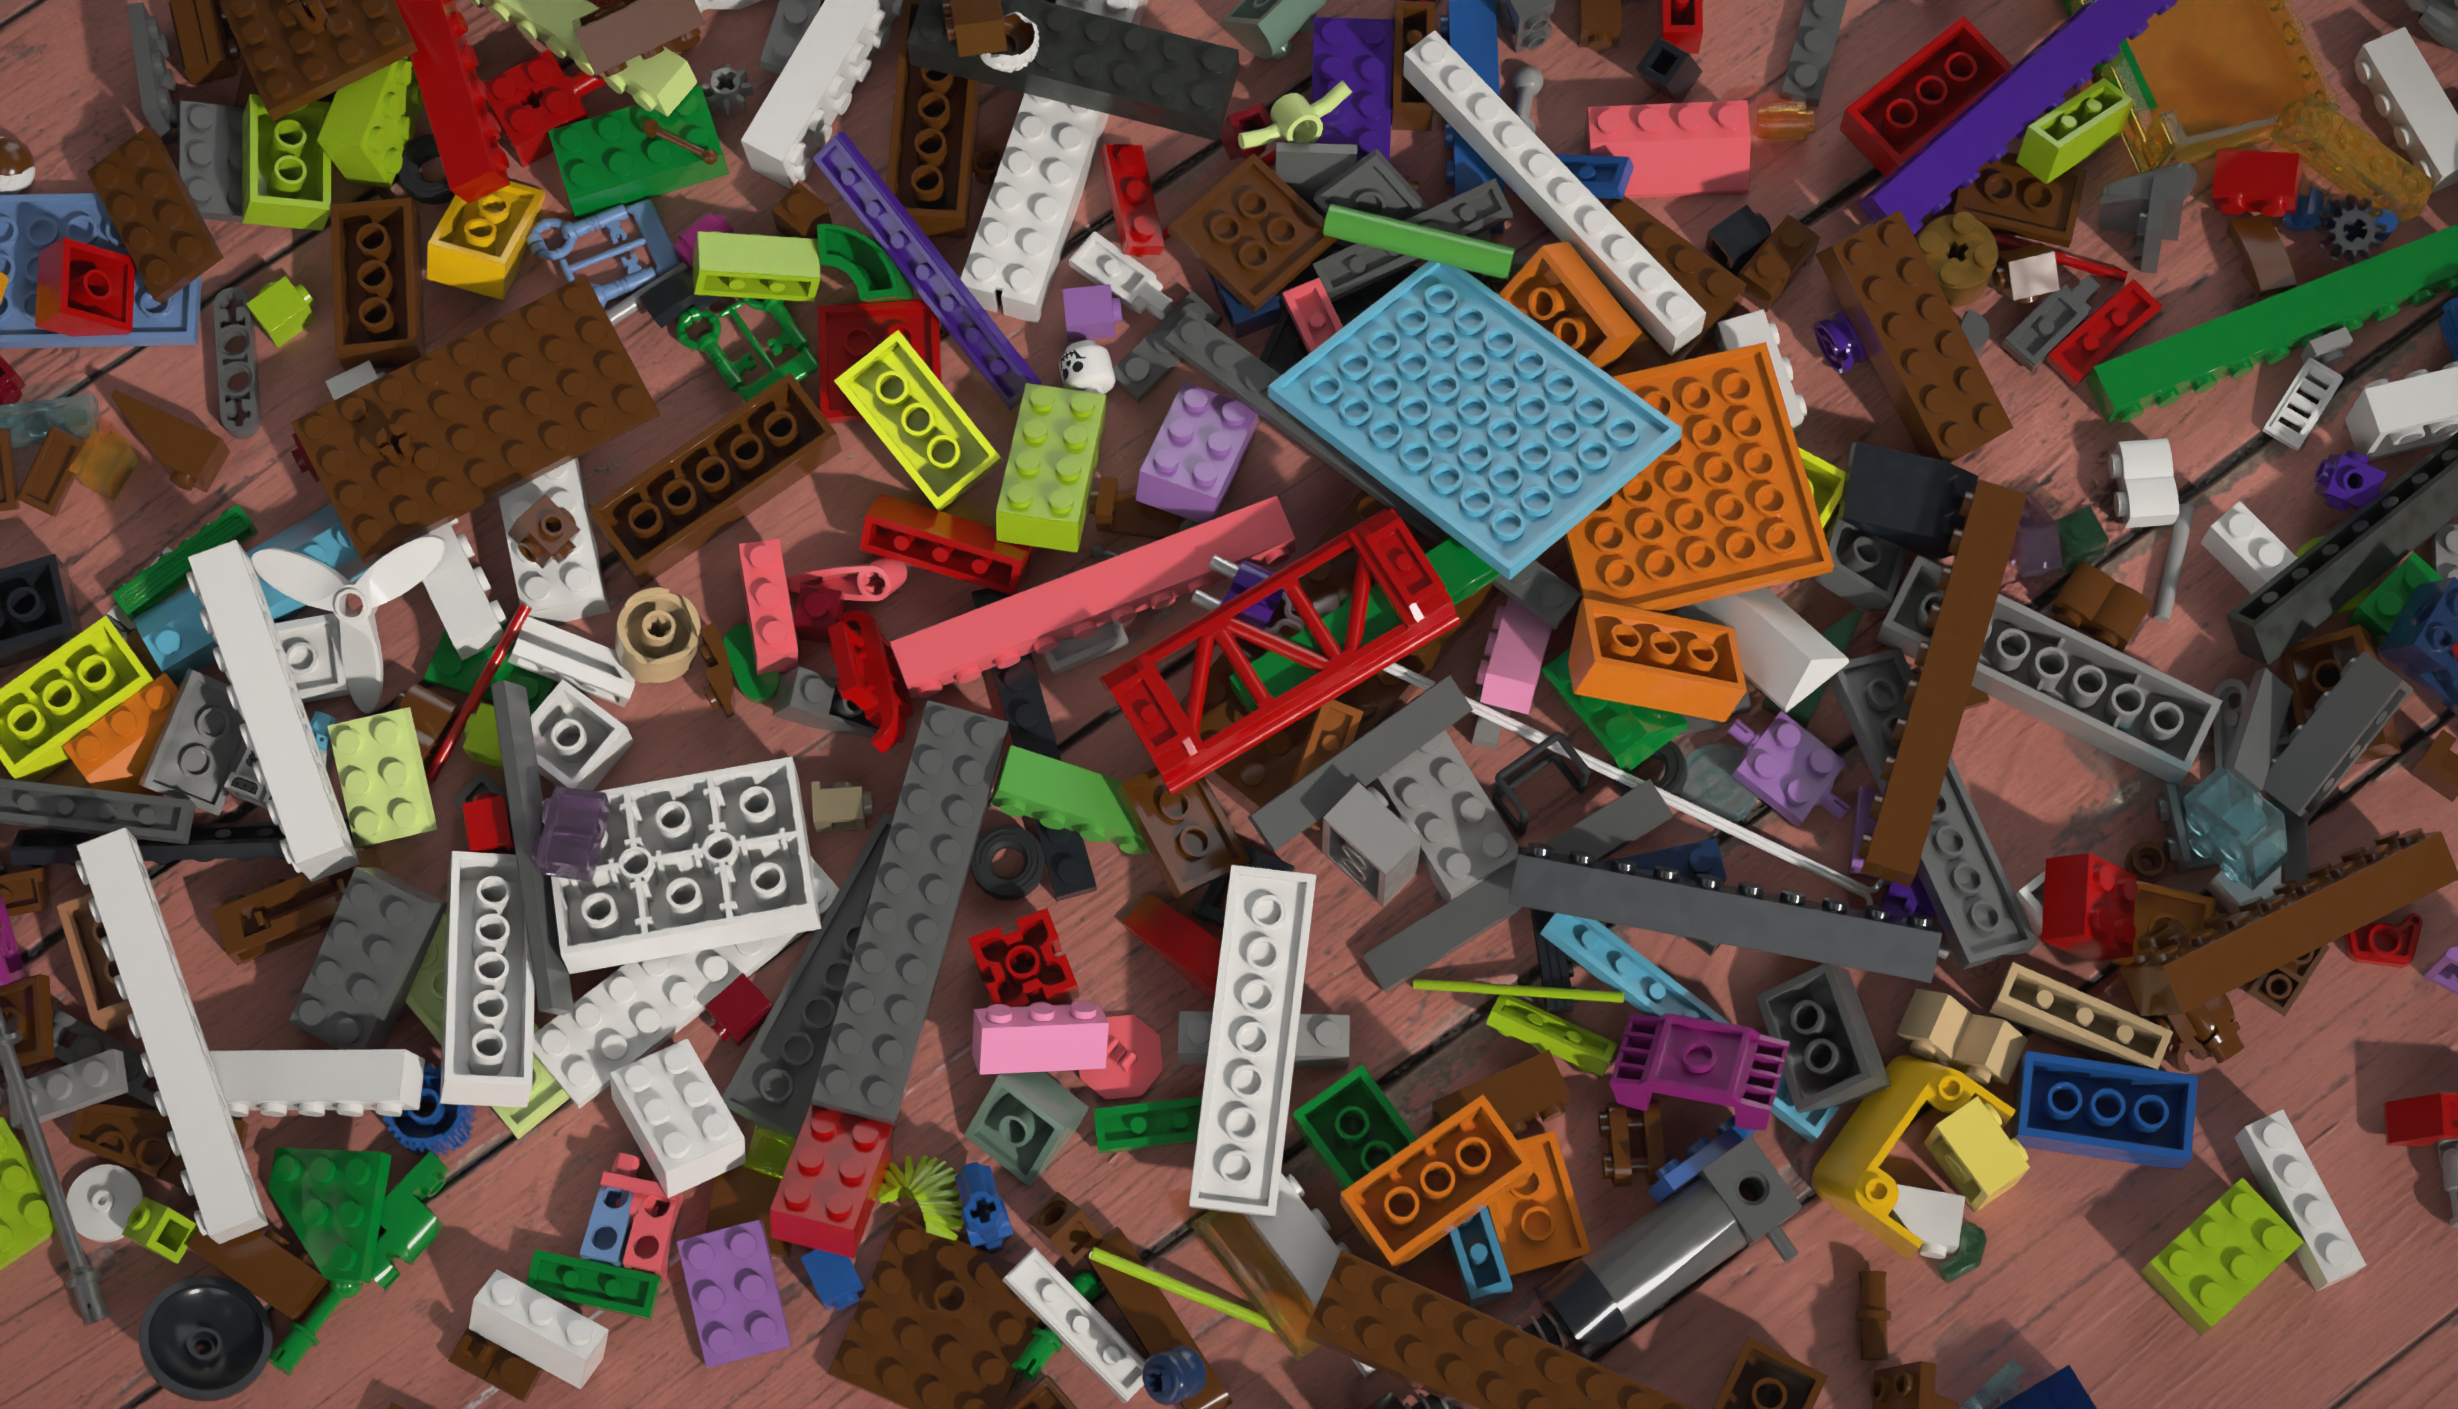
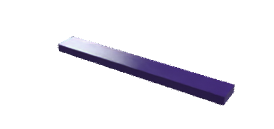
(925, 269)

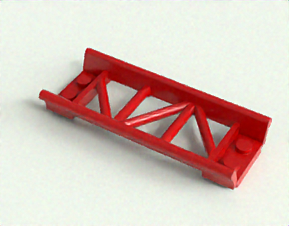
(1172, 737)

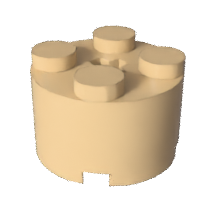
(677, 639)

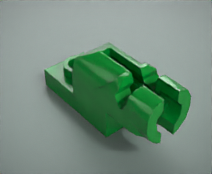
(407, 1221)

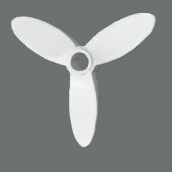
(327, 589)

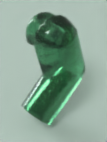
(1970, 1253)

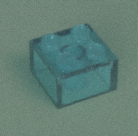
(2236, 828)

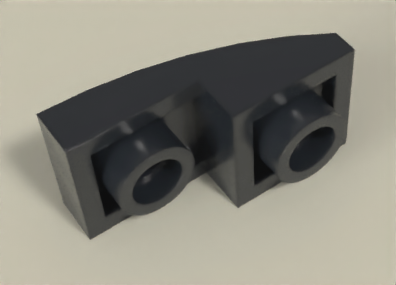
(674, 296)

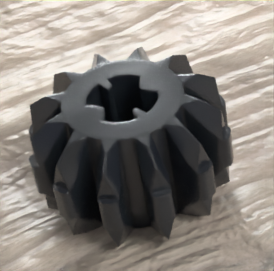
(2351, 243)

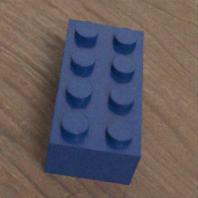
(2104, 1110)

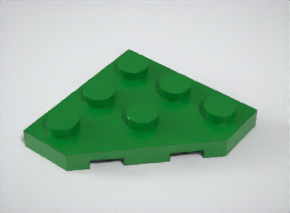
(333, 1206)

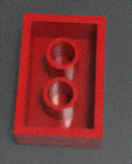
(831, 1181)

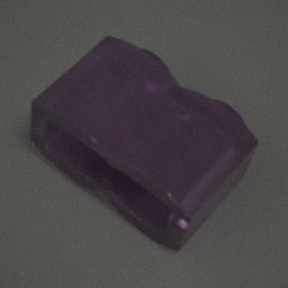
(572, 833)

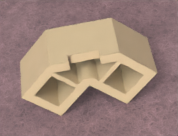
(1968, 1042)

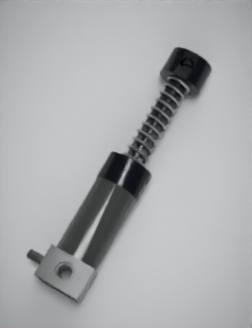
(1657, 1256)

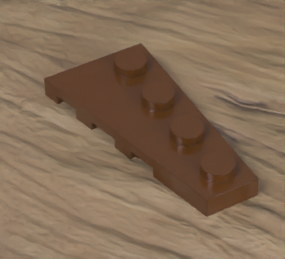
(133, 1139)

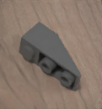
(817, 703)

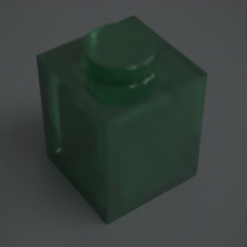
(2080, 538)

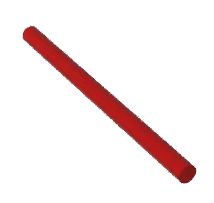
(2067, 259)
(477, 691)

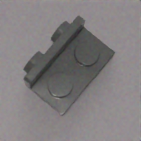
(2172, 810)

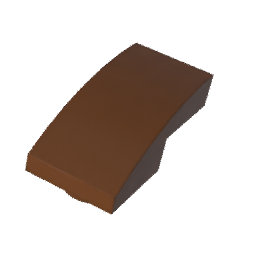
(2264, 255)
(719, 678)
(2283, 985)

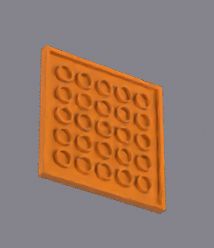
(1718, 506)

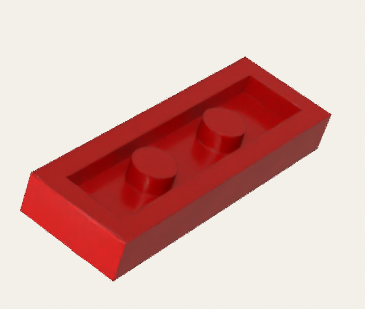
(1132, 199)
(2104, 333)

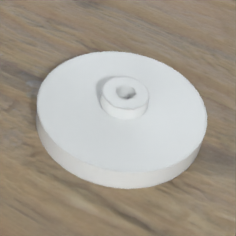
(103, 1200)

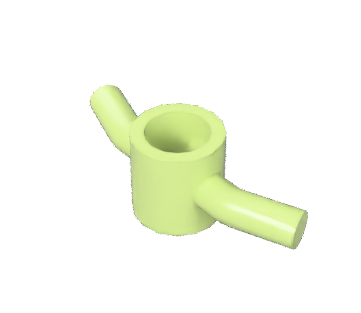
(1296, 119)

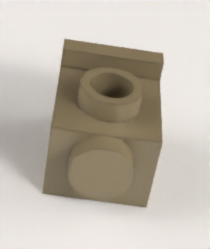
(840, 807)

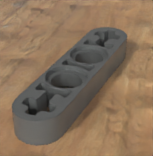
(234, 363)

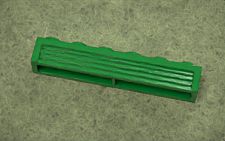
(170, 571)

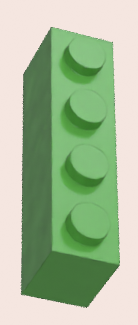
(1065, 798)

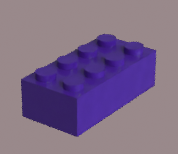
(1362, 57)

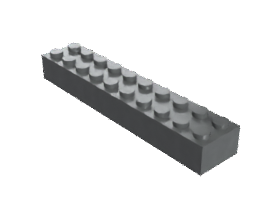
(910, 914)

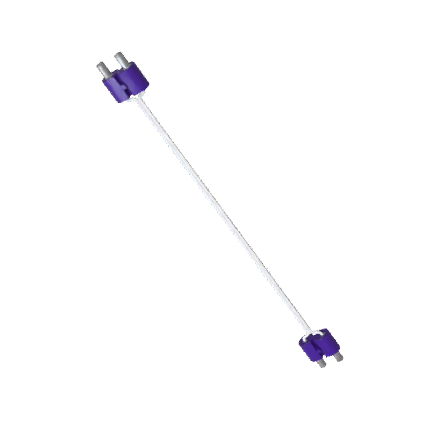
(1897, 898)

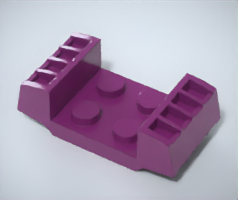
(1699, 1063)

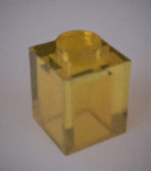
(104, 463)

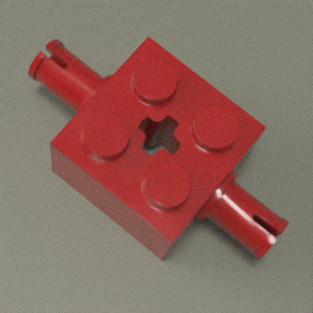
(535, 100)

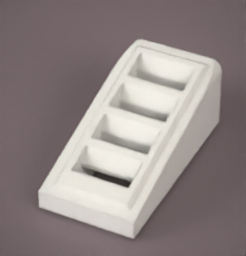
(2318, 383)

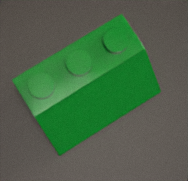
(1620, 730)

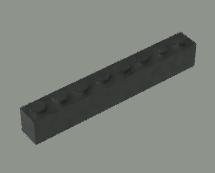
(2349, 557)

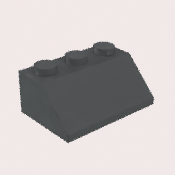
(1831, 1043)

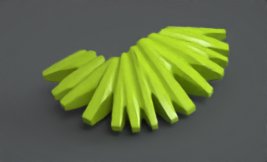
(931, 1188)

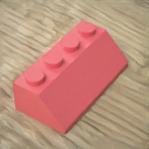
(1676, 146)

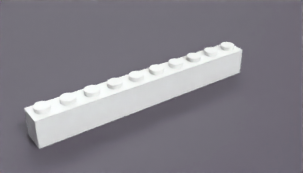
(1553, 193)
(171, 1036)

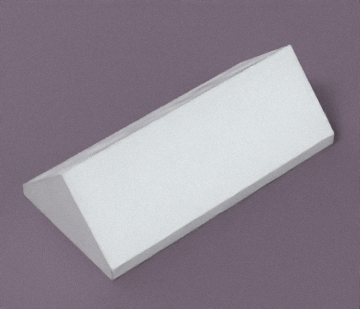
(1774, 644)

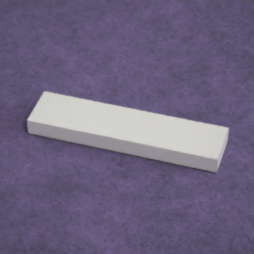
(1077, 1324)

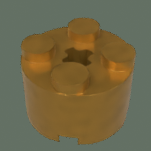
(1960, 256)

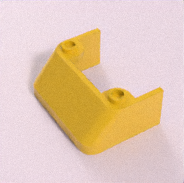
(1849, 1168)

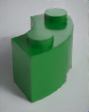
(864, 262)

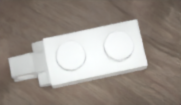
(1129, 279)

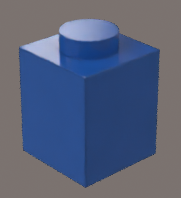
(833, 1279)

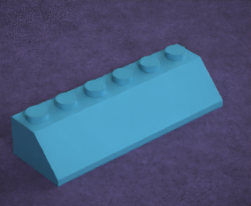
(175, 628)

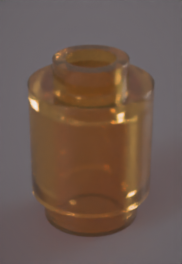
(1785, 121)

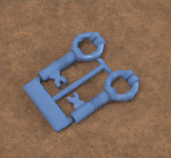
(653, 235)

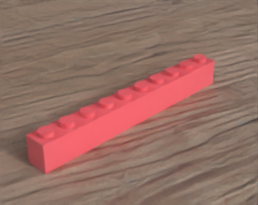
(1090, 598)

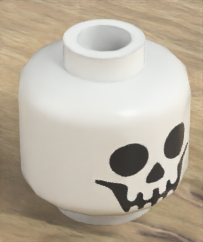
(1087, 368)

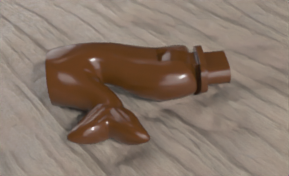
(2211, 1020)

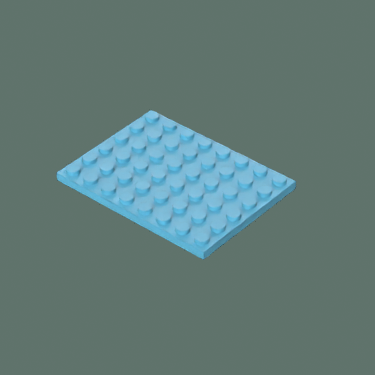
(1475, 415)

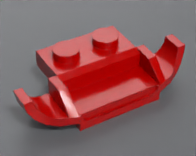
(870, 676)

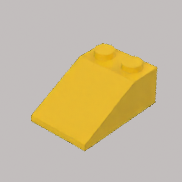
(484, 241)

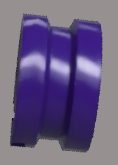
(1840, 342)

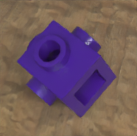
(2348, 481)

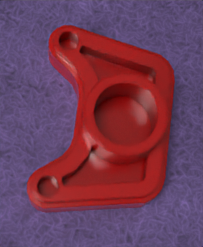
(2385, 942)

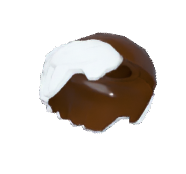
(1021, 41)
(16, 166)

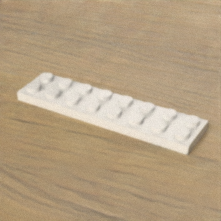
(647, 1005)
(1253, 1041)

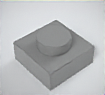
(2328, 348)

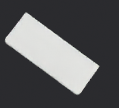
(574, 659)

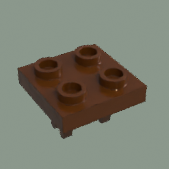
(1908, 1388)

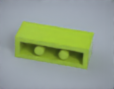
(2074, 130)
(756, 266)

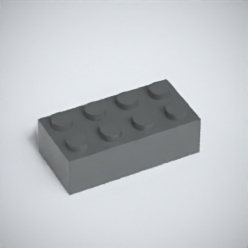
(368, 961)

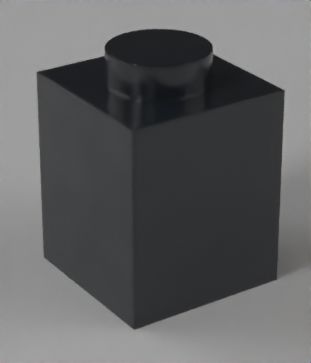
(1669, 70)
(1737, 238)

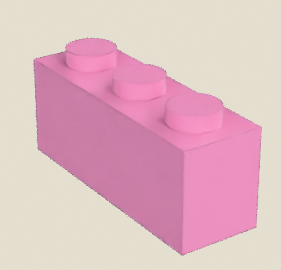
(1515, 658)
(1039, 1038)

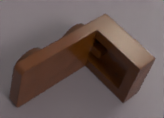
(1124, 515)

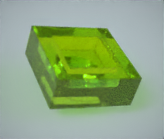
(770, 1151)

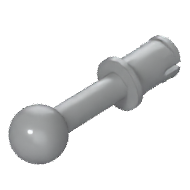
(1527, 83)

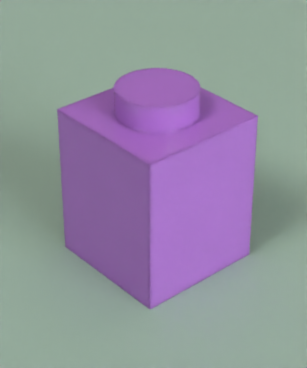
(1091, 312)

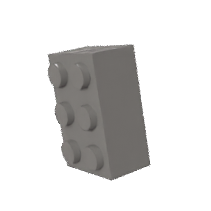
(1371, 843)

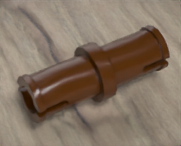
(1873, 1315)

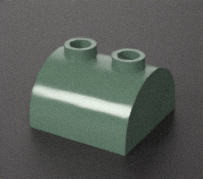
(1268, 25)

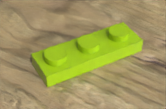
(1549, 1032)

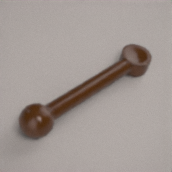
(652, 129)

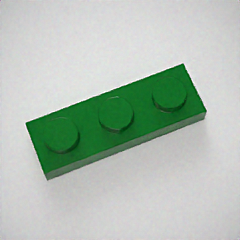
(1147, 1125)
(594, 1284)

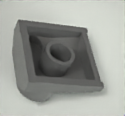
(1864, 566)

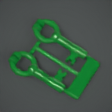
(732, 373)

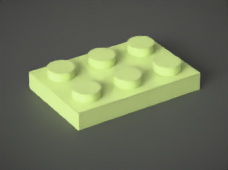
(382, 777)

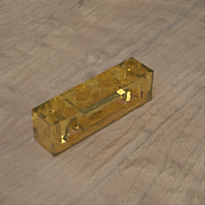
(2351, 157)

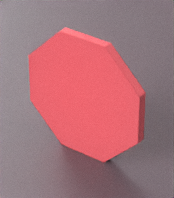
(1131, 1060)

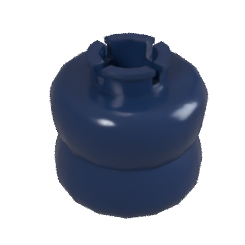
(1174, 1375)

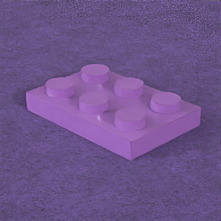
(734, 1293)

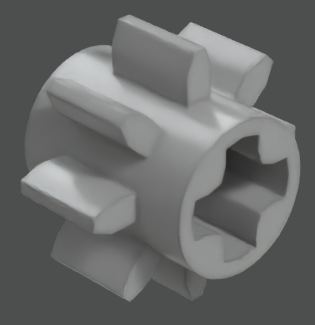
(727, 89)

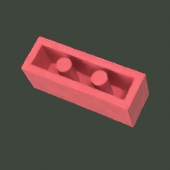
(768, 606)

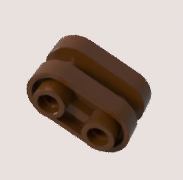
(1619, 1163)

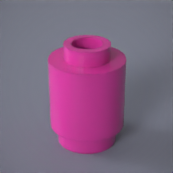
(707, 223)

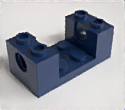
(2424, 638)

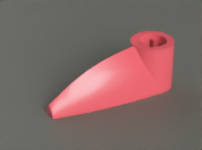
(855, 581)

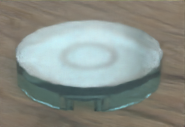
(1713, 787)

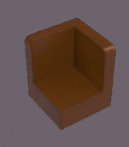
(2439, 766)

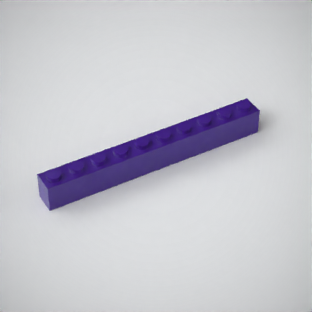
(2008, 108)

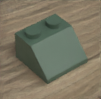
(1026, 1122)

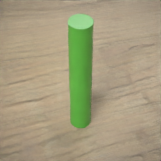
(1419, 241)

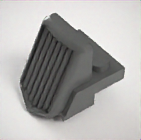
(2148, 206)

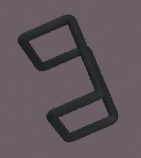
(1506, 788)

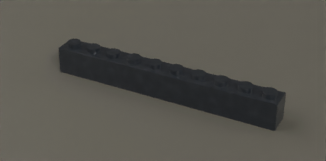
(1725, 913)

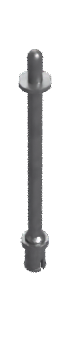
(82, 1278)

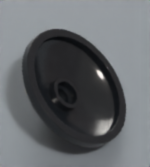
(212, 1315)

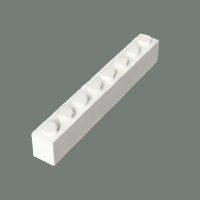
(453, 584)

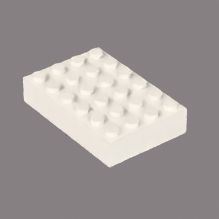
(692, 869)

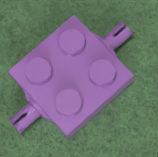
(1789, 768)

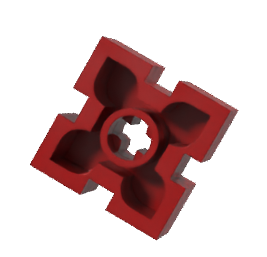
(1032, 943)

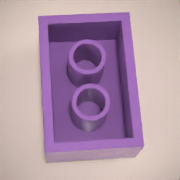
(1197, 454)

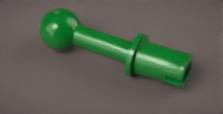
(303, 1336)
(1045, 1341)

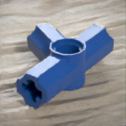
(983, 1209)

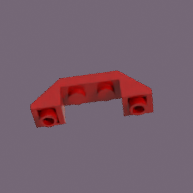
(2421, 1119)

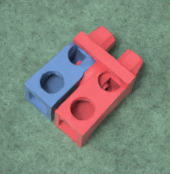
(631, 1220)

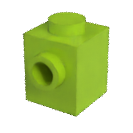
(282, 310)
(482, 737)
(160, 1229)

